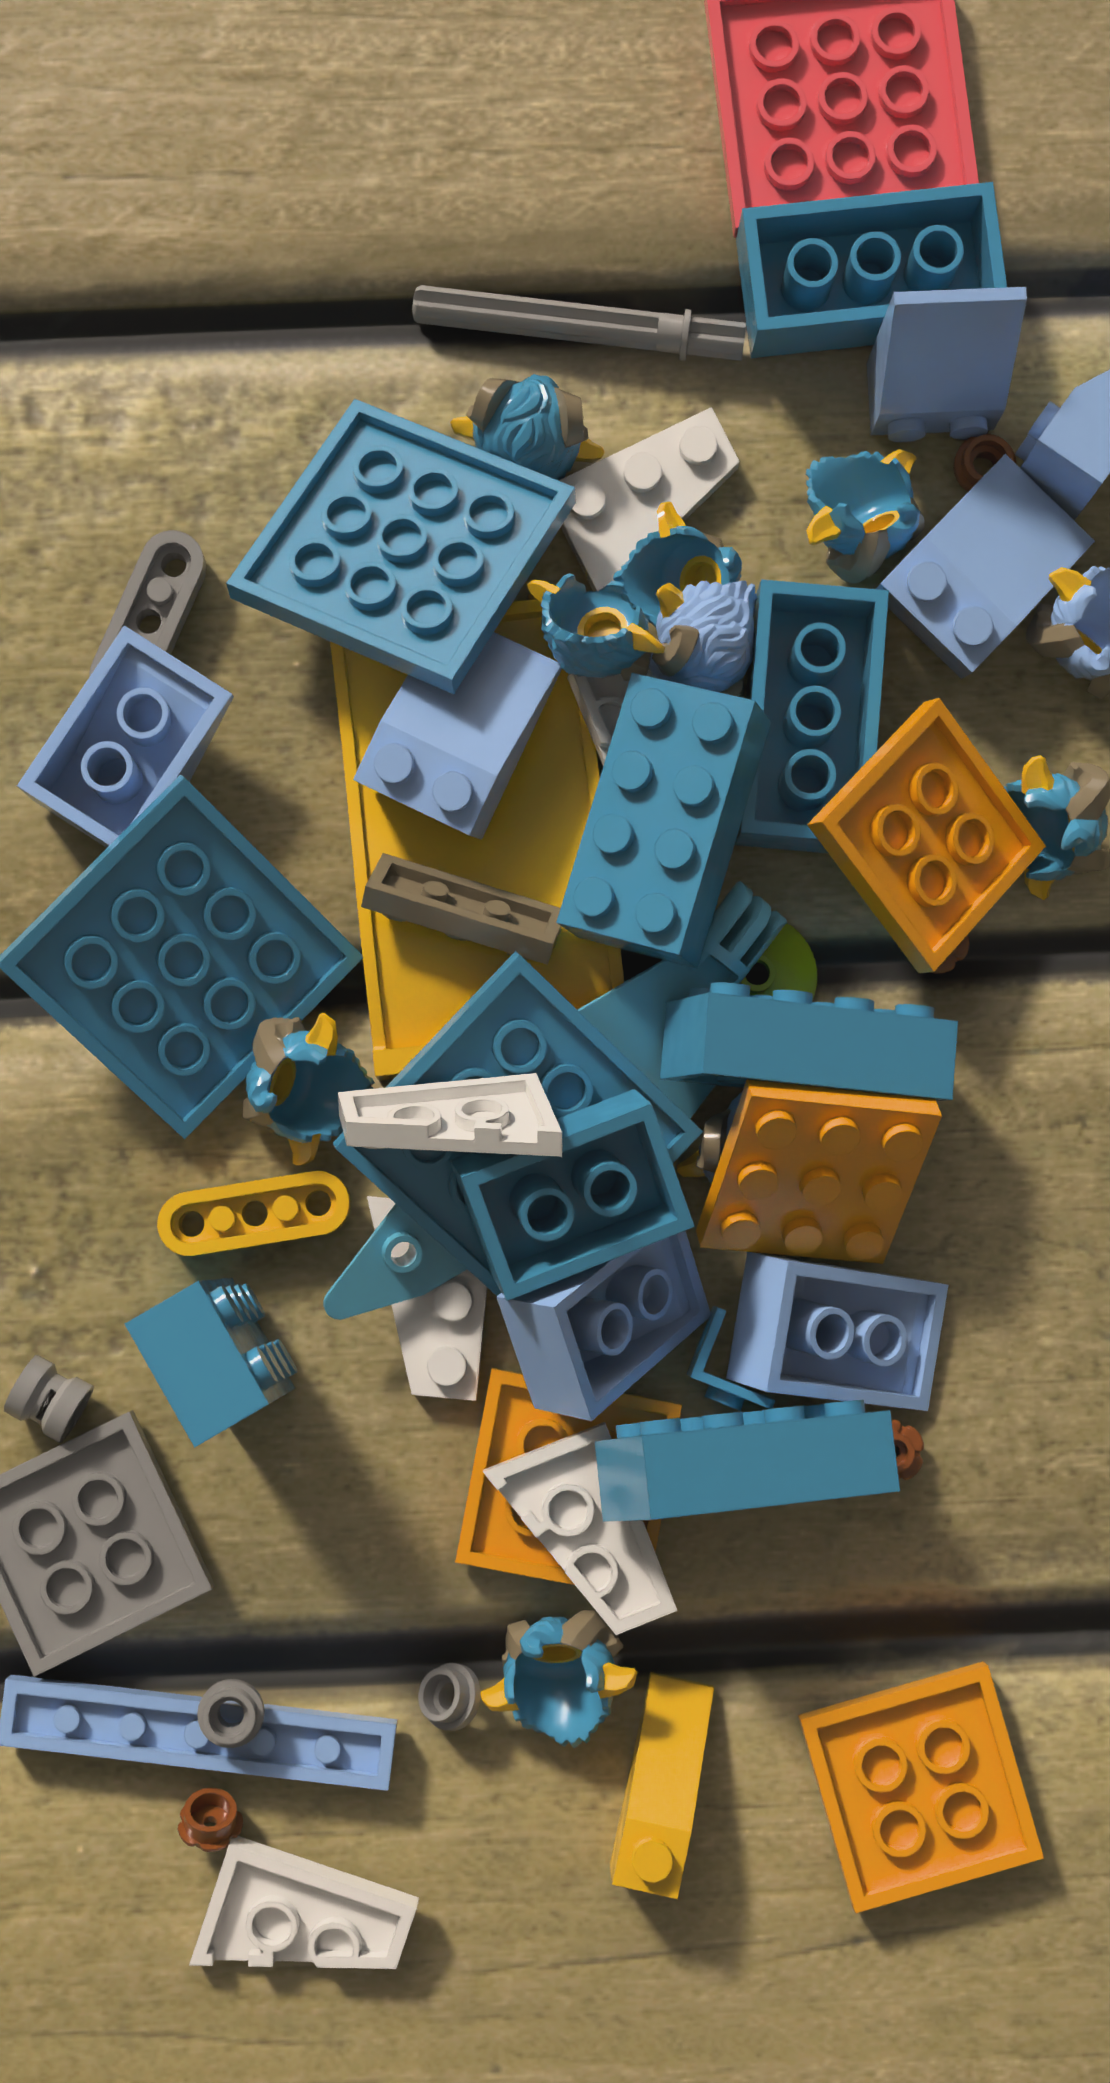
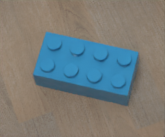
(830, 266)
(821, 689)
(664, 819)
(786, 1038)
(212, 1356)
(745, 1461)

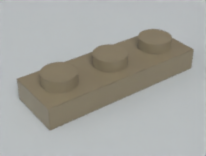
(462, 908)

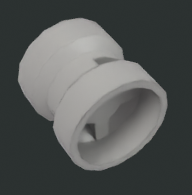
(48, 1398)

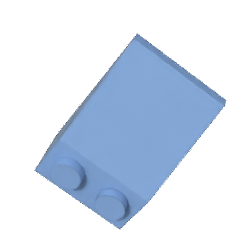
(944, 362)
(1071, 446)
(984, 567)
(125, 738)
(460, 749)
(605, 1326)
(836, 1332)

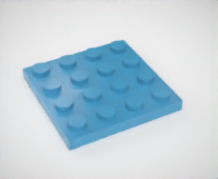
(402, 545)
(178, 956)
(506, 1029)

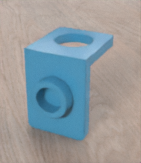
(719, 1388)

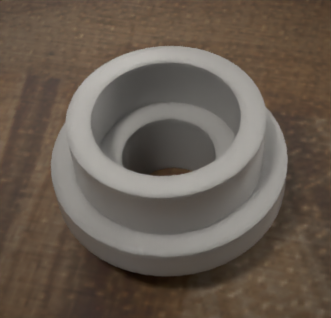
(437, 1693)
(216, 1728)

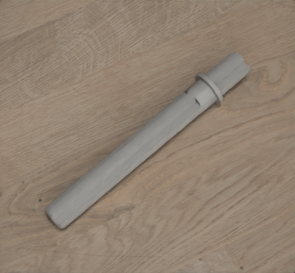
(579, 322)

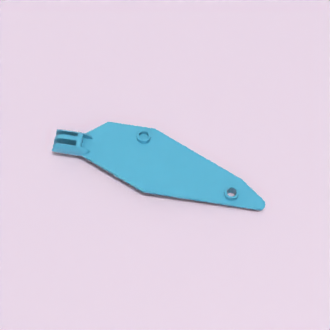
(634, 1023)

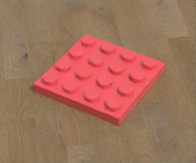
(838, 99)

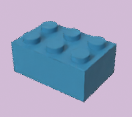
(577, 1210)

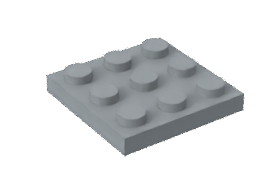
(92, 1544)

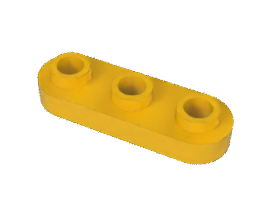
(225, 1209)

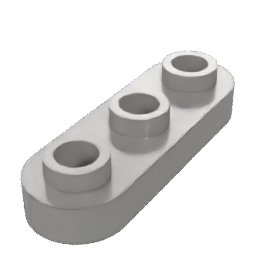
(158, 594)

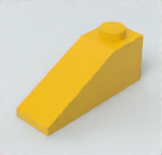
(662, 1787)

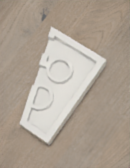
(561, 1505)
(300, 1911)

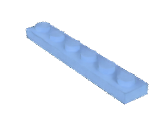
(167, 1732)

